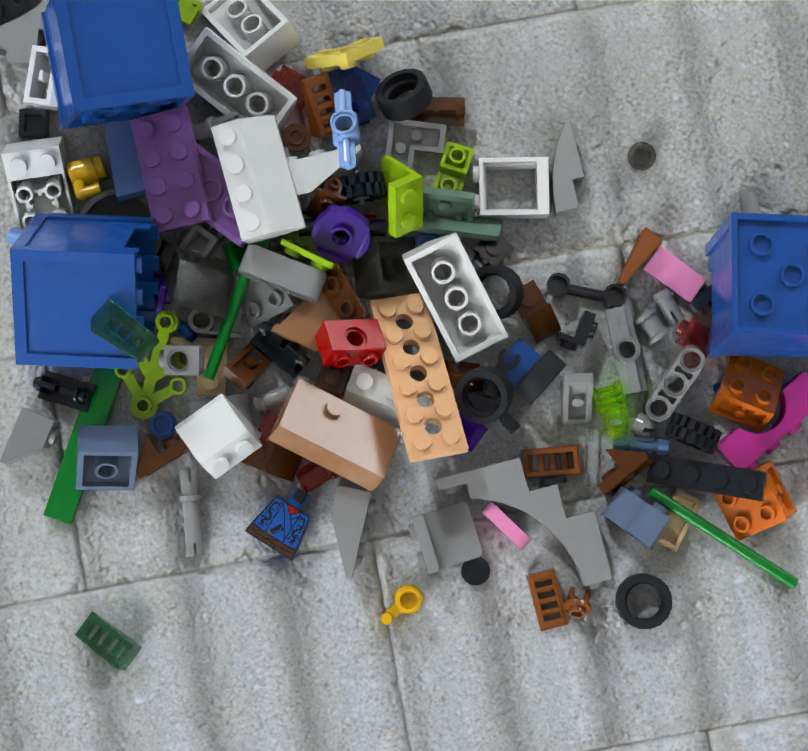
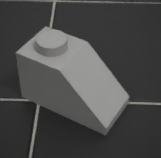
(30, 436)

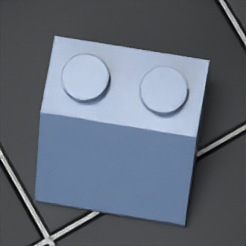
(106, 457)

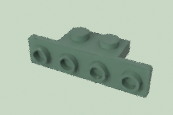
(454, 212)

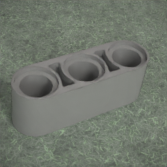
(282, 273)
(670, 396)

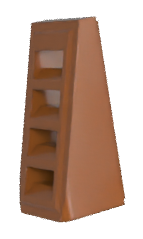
(312, 108)
(644, 247)
(528, 462)
(541, 576)

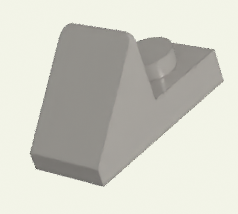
(576, 398)

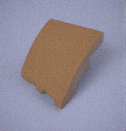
(305, 322)

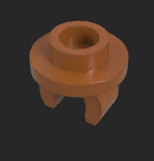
(296, 137)
(577, 607)

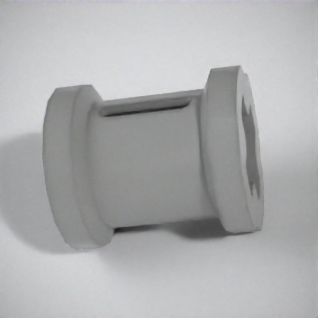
(652, 326)

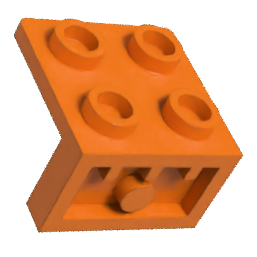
(748, 392)
(753, 516)

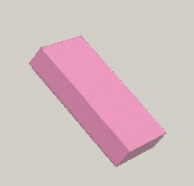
(674, 274)

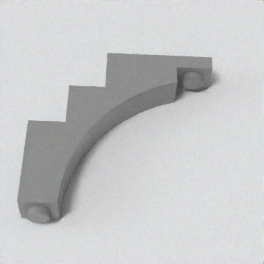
(577, 533)

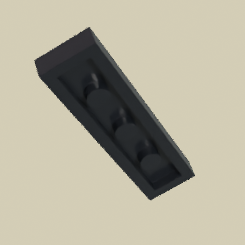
(707, 477)

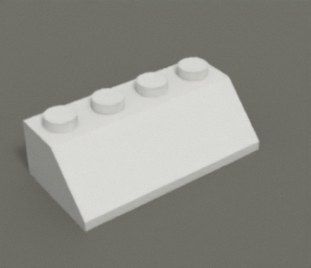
(235, 82)
(258, 178)
(455, 296)

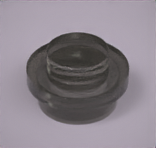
(641, 156)

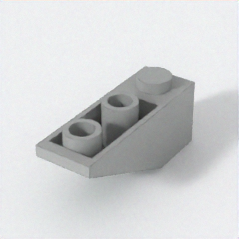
(349, 518)

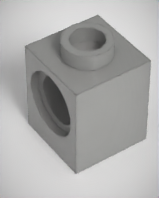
(195, 358)

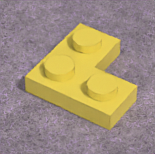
(345, 56)

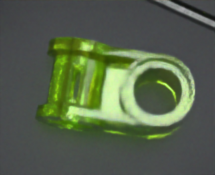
(610, 405)

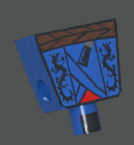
(283, 523)

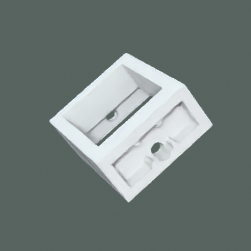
(541, 168)

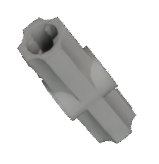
(622, 331)

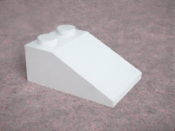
(252, 29)

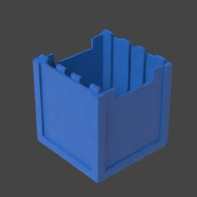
(116, 59)
(66, 272)
(759, 286)

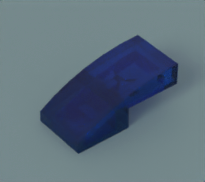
(362, 87)

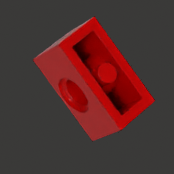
(350, 342)

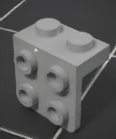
(265, 302)
(445, 537)

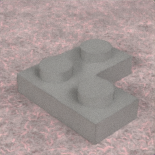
(412, 136)

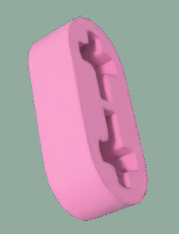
(506, 525)

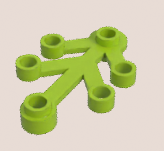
(153, 372)

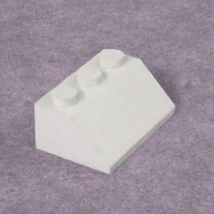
(371, 393)

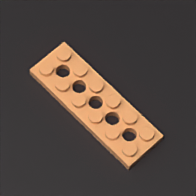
(406, 391)

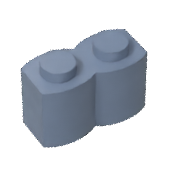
(636, 516)

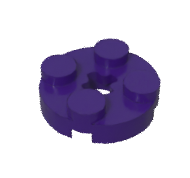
(345, 219)

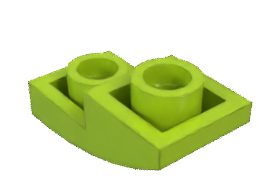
(453, 167)

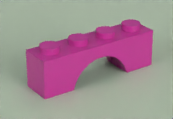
(743, 447)

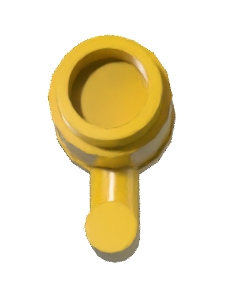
(84, 173)
(407, 600)

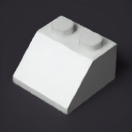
(218, 436)

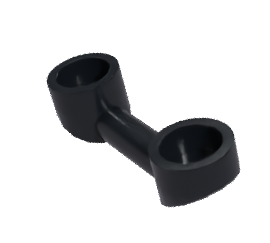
(559, 286)

